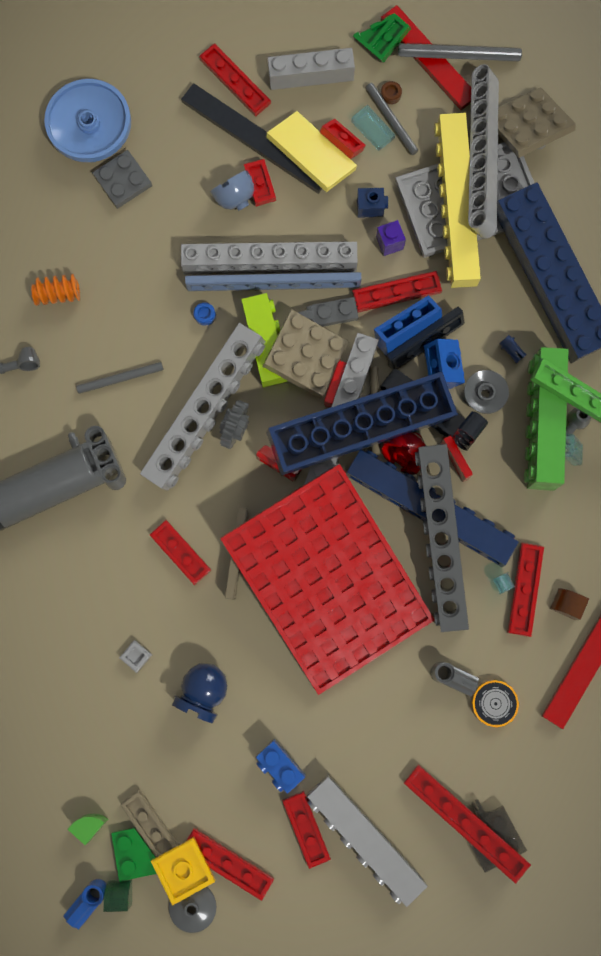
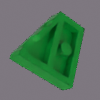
(383, 36)
(132, 854)

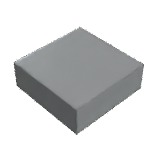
(135, 656)

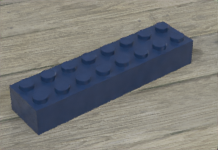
(552, 270)
(361, 423)

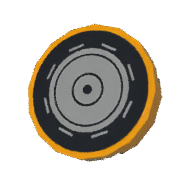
(495, 703)

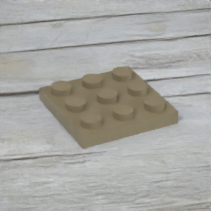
(532, 122)
(305, 354)

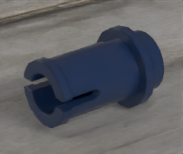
(512, 348)

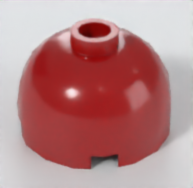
(403, 450)

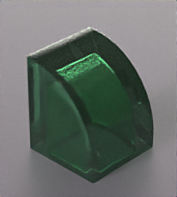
(118, 896)

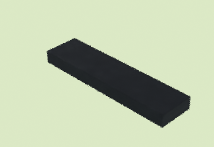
(415, 345)

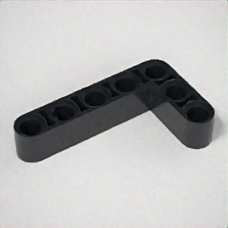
(462, 430)

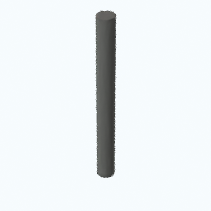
(392, 119)
(117, 378)

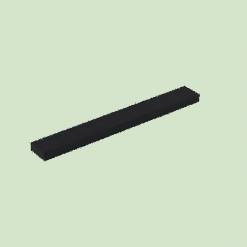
(244, 131)

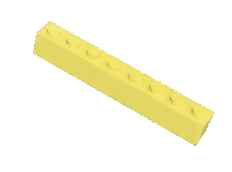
(454, 170)

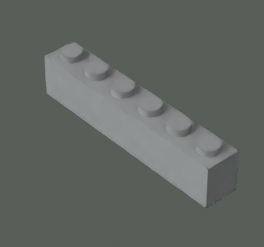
(367, 840)

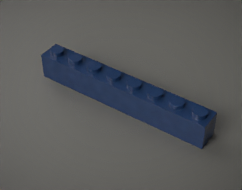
(405, 493)

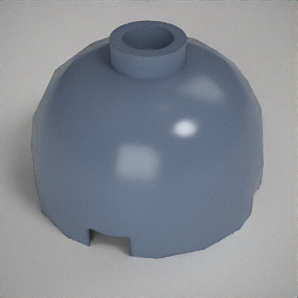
(234, 191)

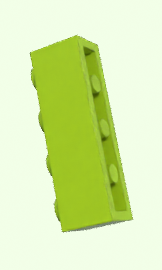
(259, 319)

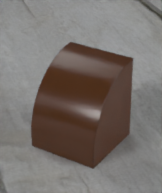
(569, 604)

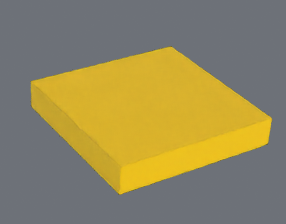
(183, 871)

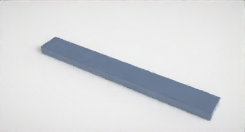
(273, 281)

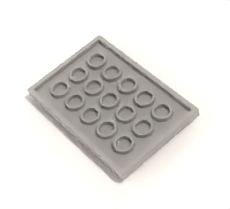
(423, 203)

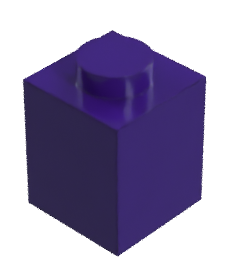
(390, 238)

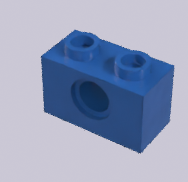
(445, 357)

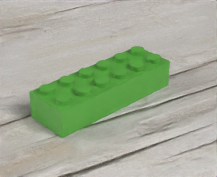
(546, 428)

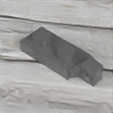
(332, 312)

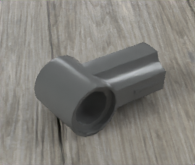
(456, 678)

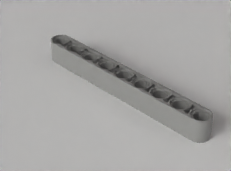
(483, 152)

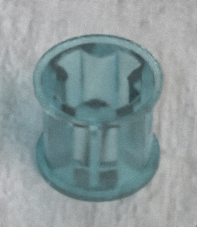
(503, 583)

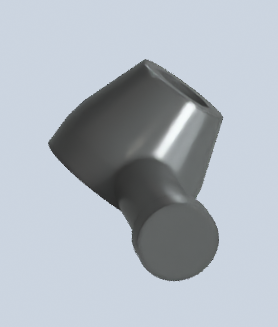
(27, 361)
(576, 422)

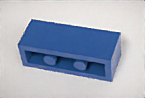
(407, 324)

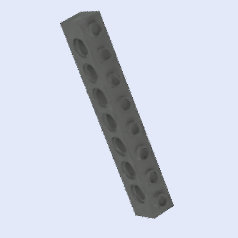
(458, 618)

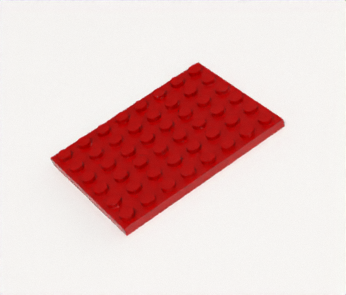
(327, 578)

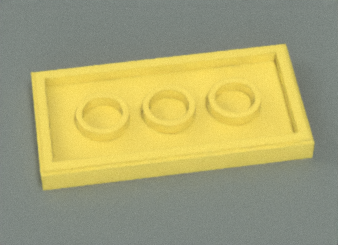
(311, 151)

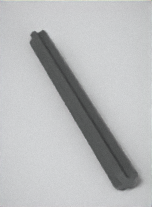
(459, 52)

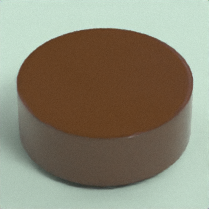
(391, 92)

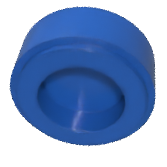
(204, 314)

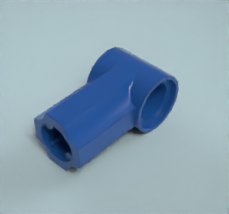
(85, 904)

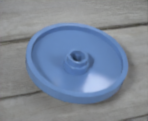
(87, 120)

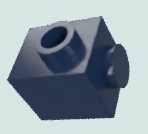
(371, 202)

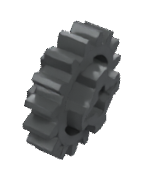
(234, 424)

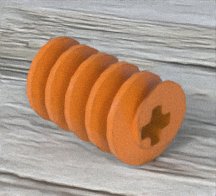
(55, 290)

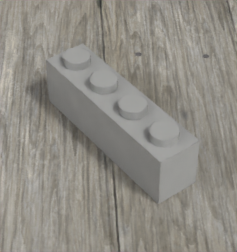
(311, 68)

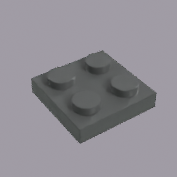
(122, 179)

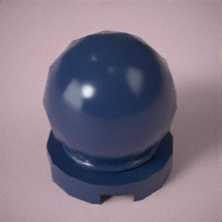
(202, 690)

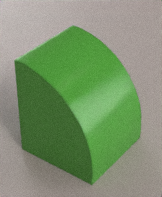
(87, 827)

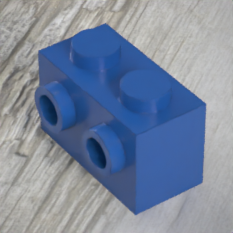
(280, 766)

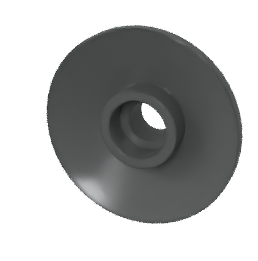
(492, 383)
(205, 911)

